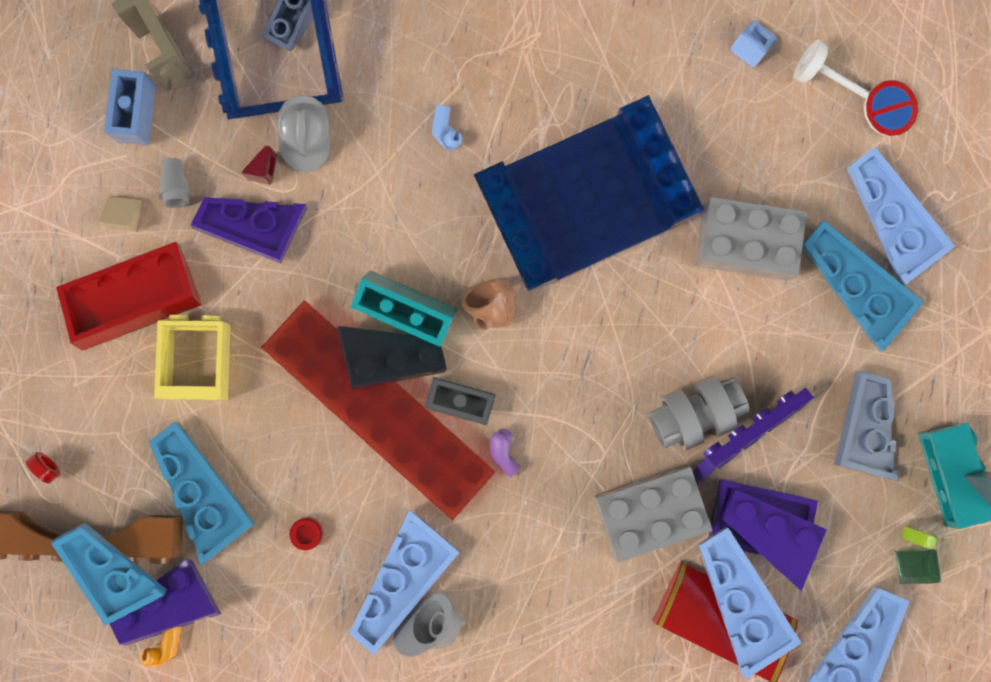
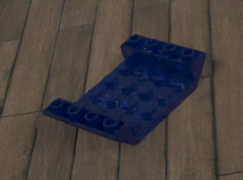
(589, 195)

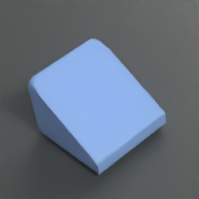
(753, 43)

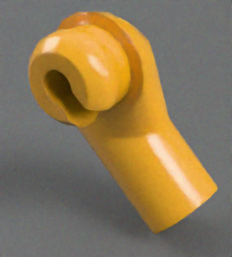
(162, 651)

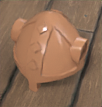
(490, 304)

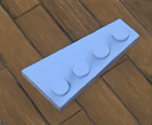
(407, 574)

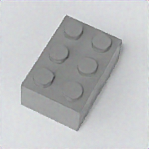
(750, 239)
(652, 513)

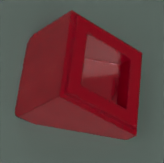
(262, 166)

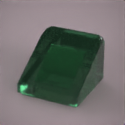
(918, 566)

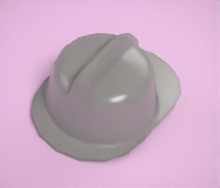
(304, 133)
(428, 626)

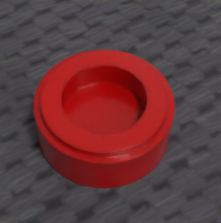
(43, 467)
(306, 533)

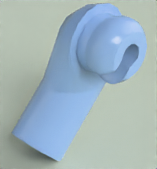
(442, 131)

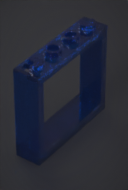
(223, 69)

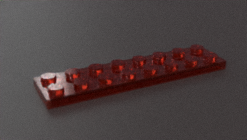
(381, 414)

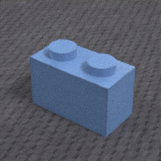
(130, 107)

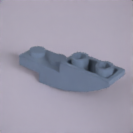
(289, 22)

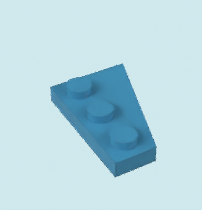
(105, 574)

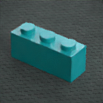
(403, 308)
(949, 457)

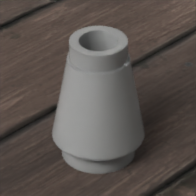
(173, 184)

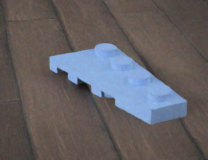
(900, 221)
(748, 610)
(864, 642)

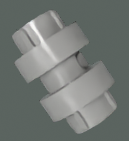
(711, 408)

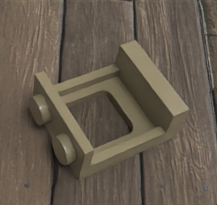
(144, 18)

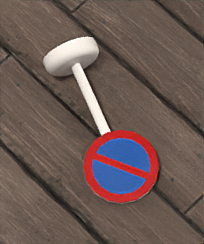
(888, 106)

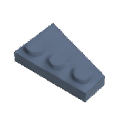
(867, 429)

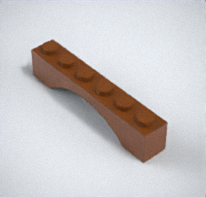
(148, 537)

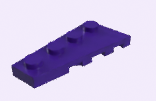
(745, 437)

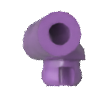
(500, 452)

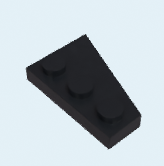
(387, 357)

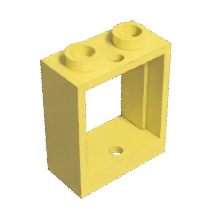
(165, 358)

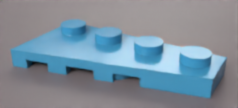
(865, 288)
(205, 501)

